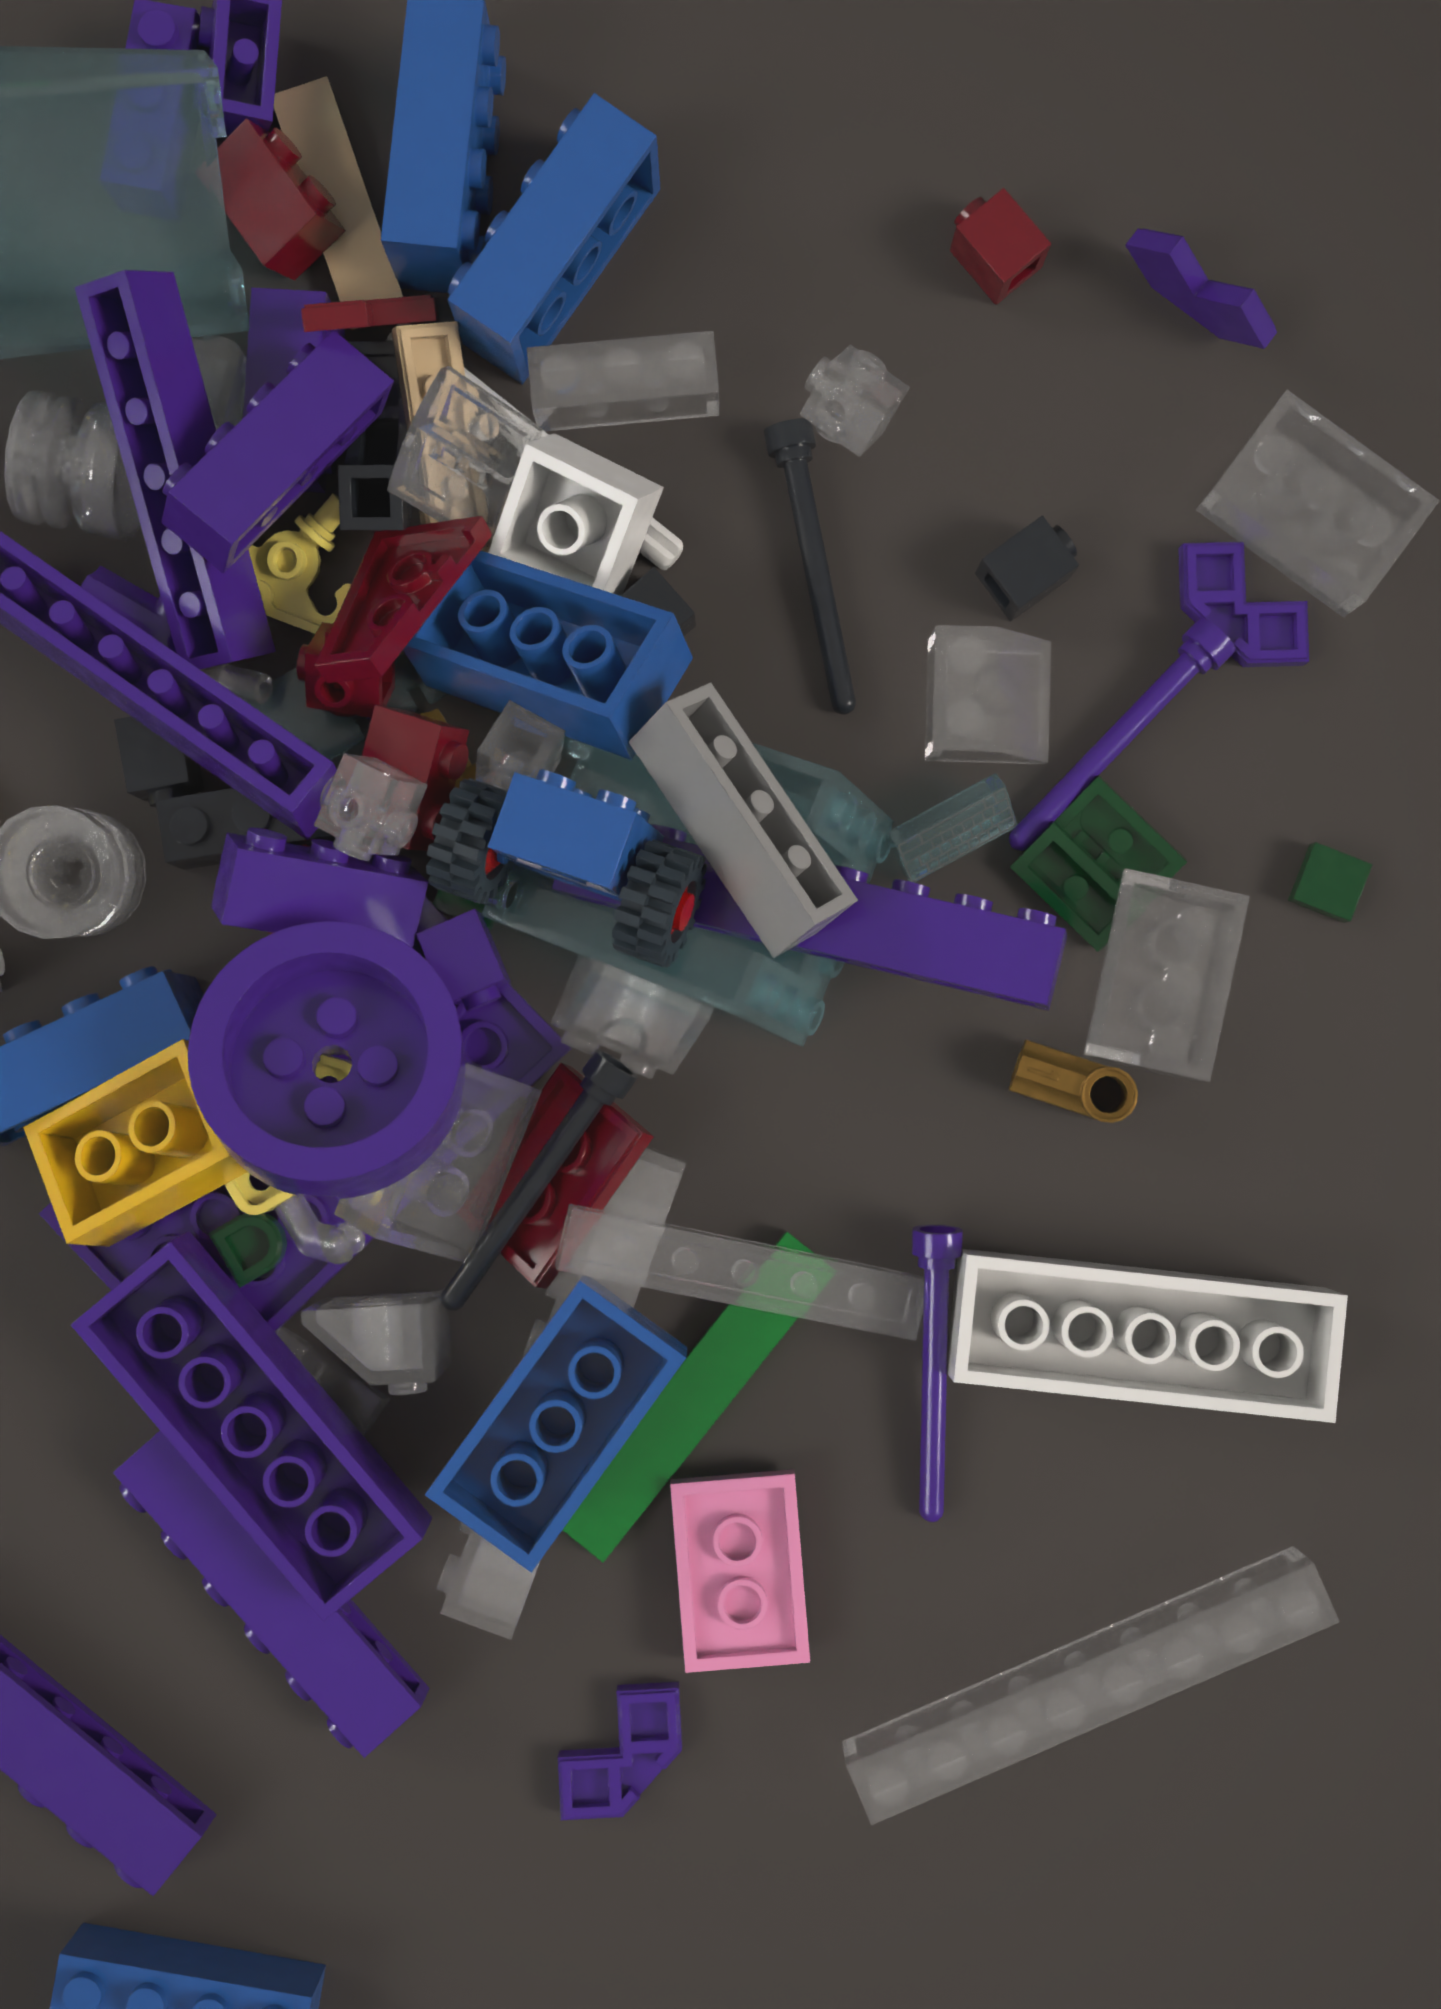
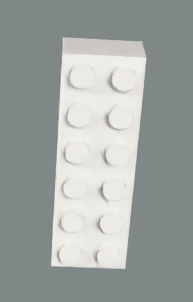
(1146, 1335)

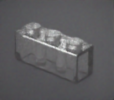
(624, 381)

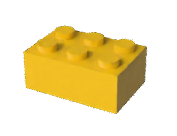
(129, 1151)

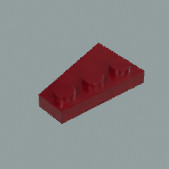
(395, 593)

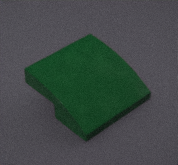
(1083, 858)

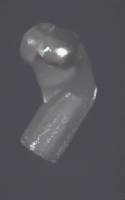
(245, 683)
(316, 1238)

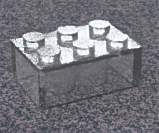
(1317, 505)

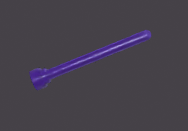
(1202, 648)
(937, 1253)

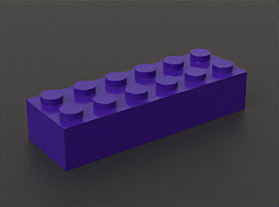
(254, 1424)

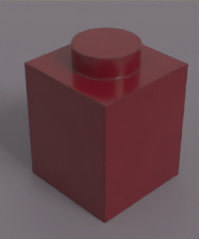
(998, 244)

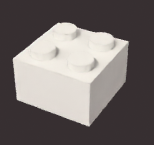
(575, 514)

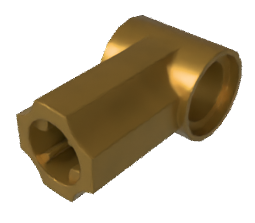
(1068, 1080)

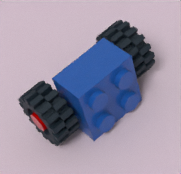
(575, 840)

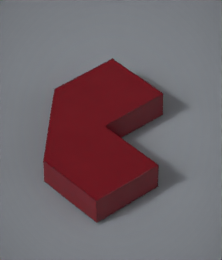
(369, 313)

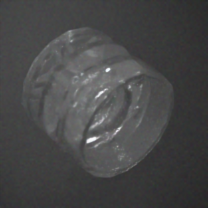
(68, 467)
(37, 867)

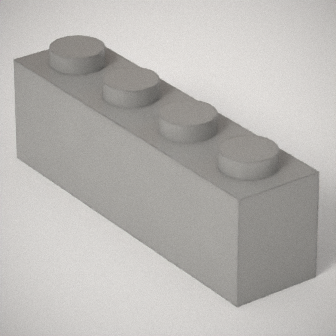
(741, 819)

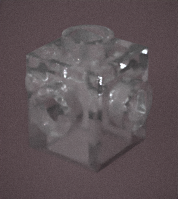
(852, 399)
(369, 807)

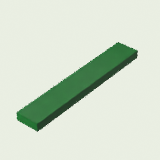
(678, 1420)

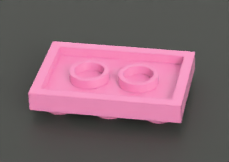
(739, 1571)

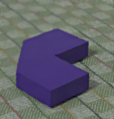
(1220, 307)
(1216, 590)
(612, 1779)

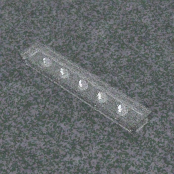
(740, 1272)

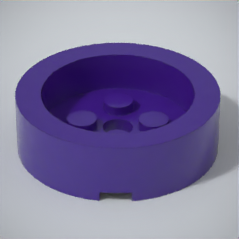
(313, 995)

